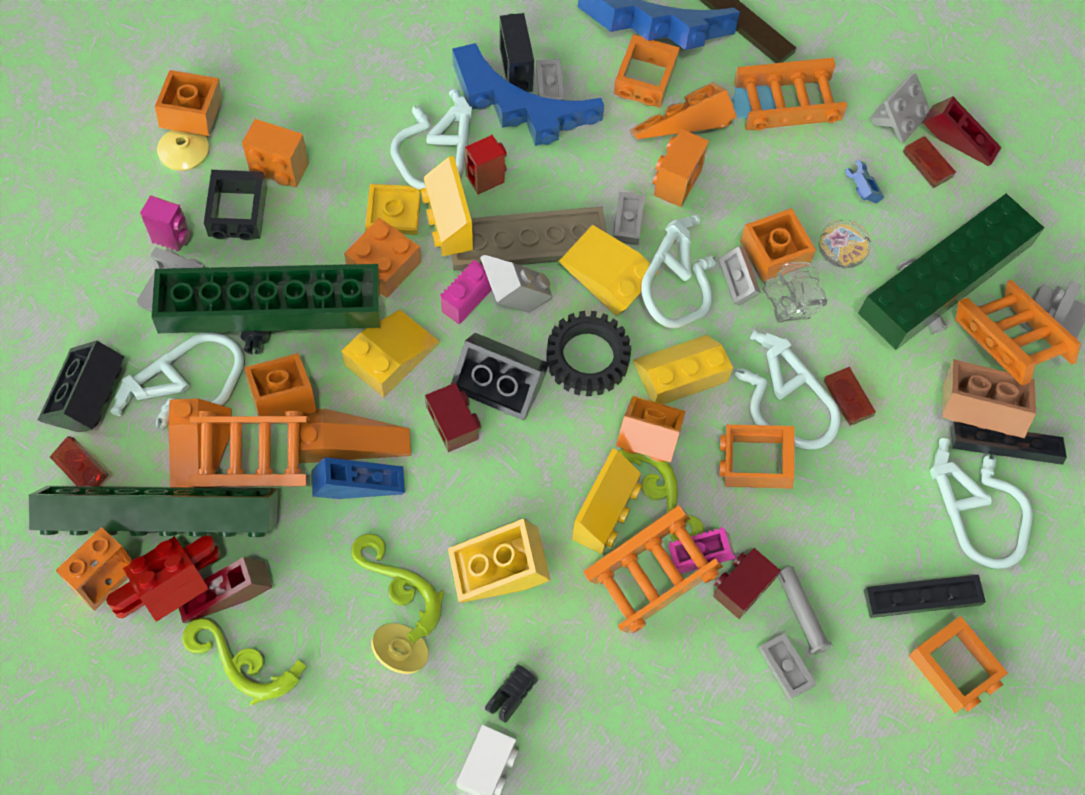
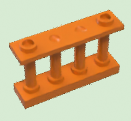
(789, 73)
(1008, 350)
(235, 475)
(627, 556)

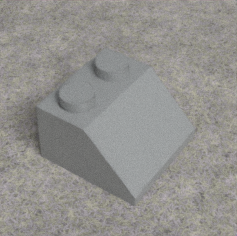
(516, 284)

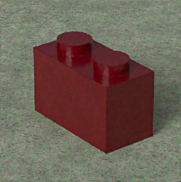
(452, 417)
(746, 582)

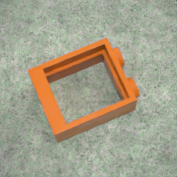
(653, 53)
(758, 434)
(90, 581)
(938, 678)

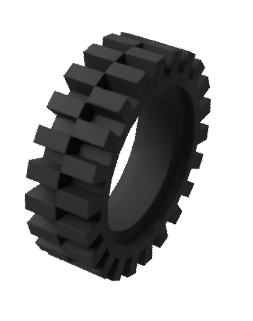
(588, 325)

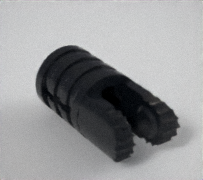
(515, 689)

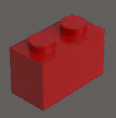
(485, 164)

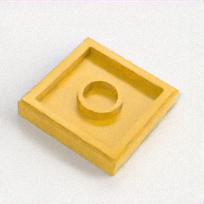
(395, 205)

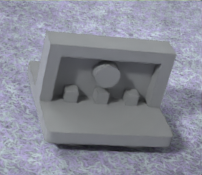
(903, 108)
(1062, 307)

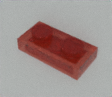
(929, 161)
(849, 396)
(78, 463)

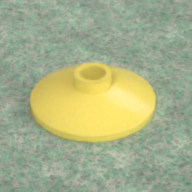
(184, 156)
(396, 651)

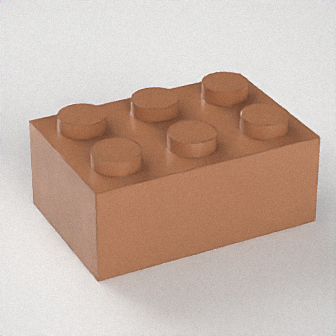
(988, 399)

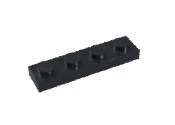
(1032, 447)
(924, 596)

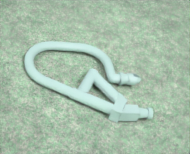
(459, 112)
(679, 231)
(781, 347)
(131, 385)
(942, 470)

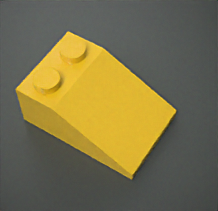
(607, 268)
(388, 353)
(499, 562)

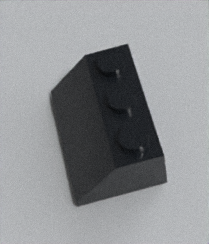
(499, 375)
(82, 387)

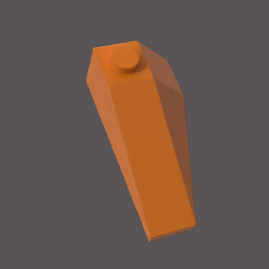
(703, 110)
(186, 438)
(350, 438)

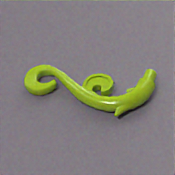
(669, 489)
(402, 578)
(232, 666)

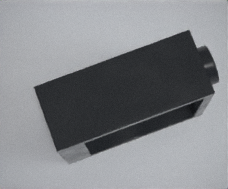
(516, 51)
(241, 183)

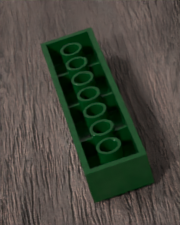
(950, 271)
(266, 298)
(153, 510)

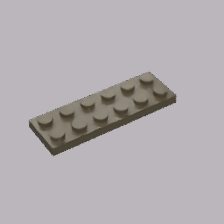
(529, 236)

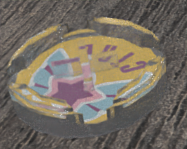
(844, 244)

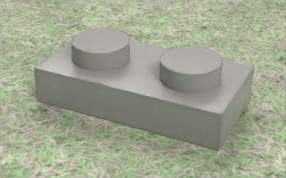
(550, 79)
(629, 217)
(739, 275)
(787, 666)

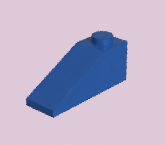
(355, 479)

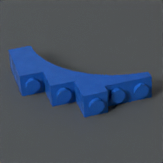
(652, 21)
(515, 106)

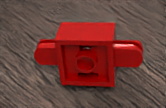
(164, 578)

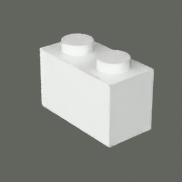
(487, 763)

